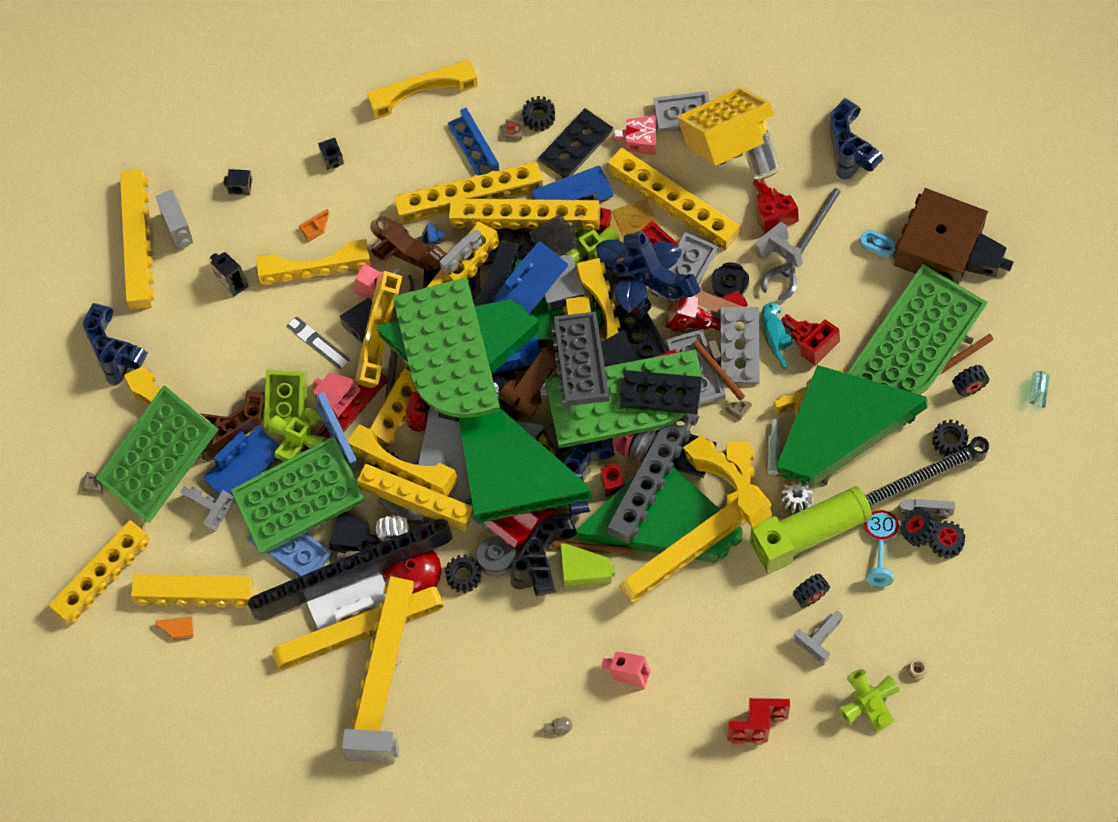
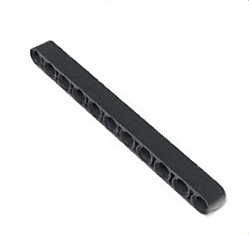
(500, 271)
(350, 569)

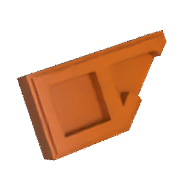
(315, 226)
(177, 627)

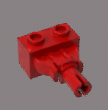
(774, 207)
(685, 314)
(813, 338)

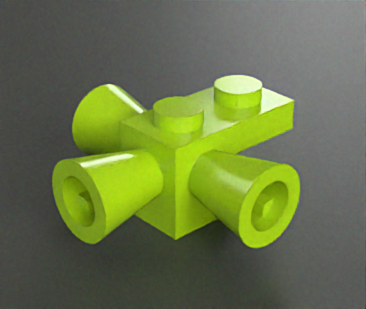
(588, 242)
(296, 434)
(869, 700)

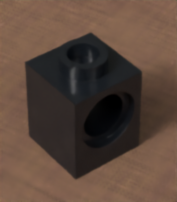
(331, 147)
(238, 182)

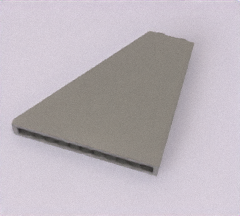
(444, 445)

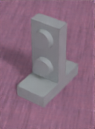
(776, 241)
(218, 507)
(813, 643)

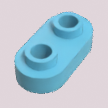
(879, 243)

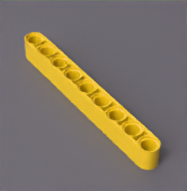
(683, 551)
(349, 631)

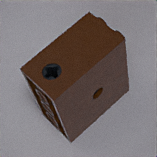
(939, 235)

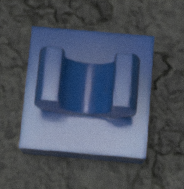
(431, 236)

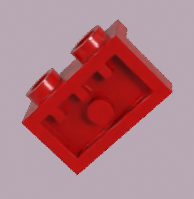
(415, 414)

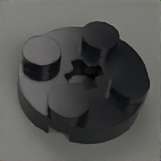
(723, 273)

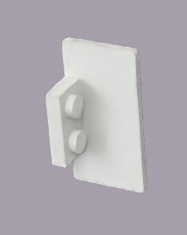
(348, 601)

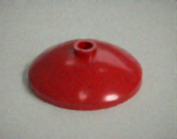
(425, 573)

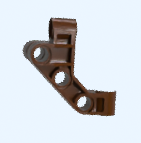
(397, 242)
(525, 393)
(237, 421)

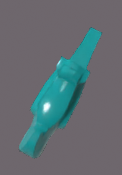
(775, 332)

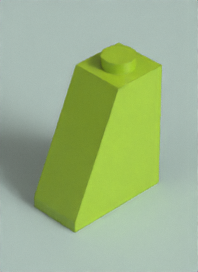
(585, 567)

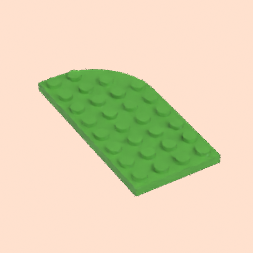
(919, 333)
(447, 349)
(606, 419)

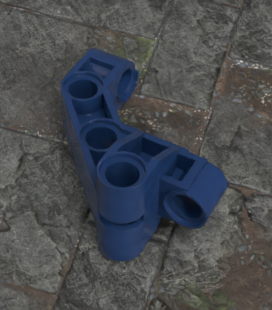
(849, 148)
(643, 265)
(116, 354)
(579, 460)

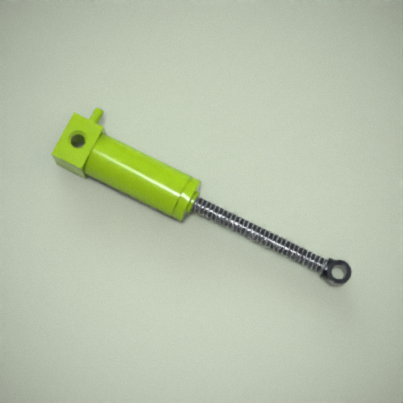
(779, 541)

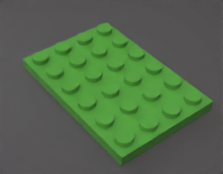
(156, 453)
(298, 495)

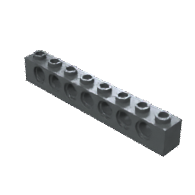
(626, 531)

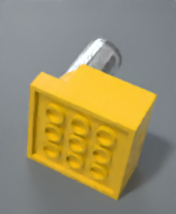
(730, 128)

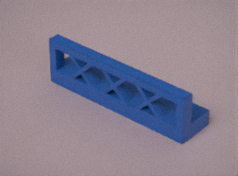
(478, 140)

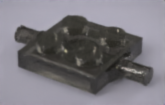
(557, 235)

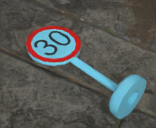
(882, 528)

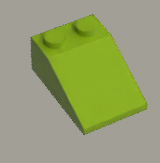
(285, 394)

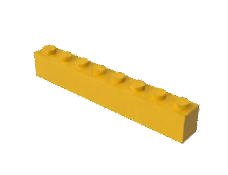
(135, 239)
(384, 654)

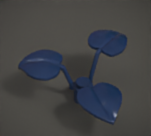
(633, 292)

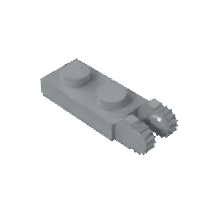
(461, 251)
(942, 508)

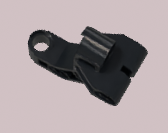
(533, 568)

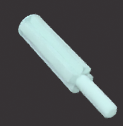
(773, 449)

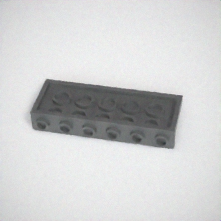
(579, 359)

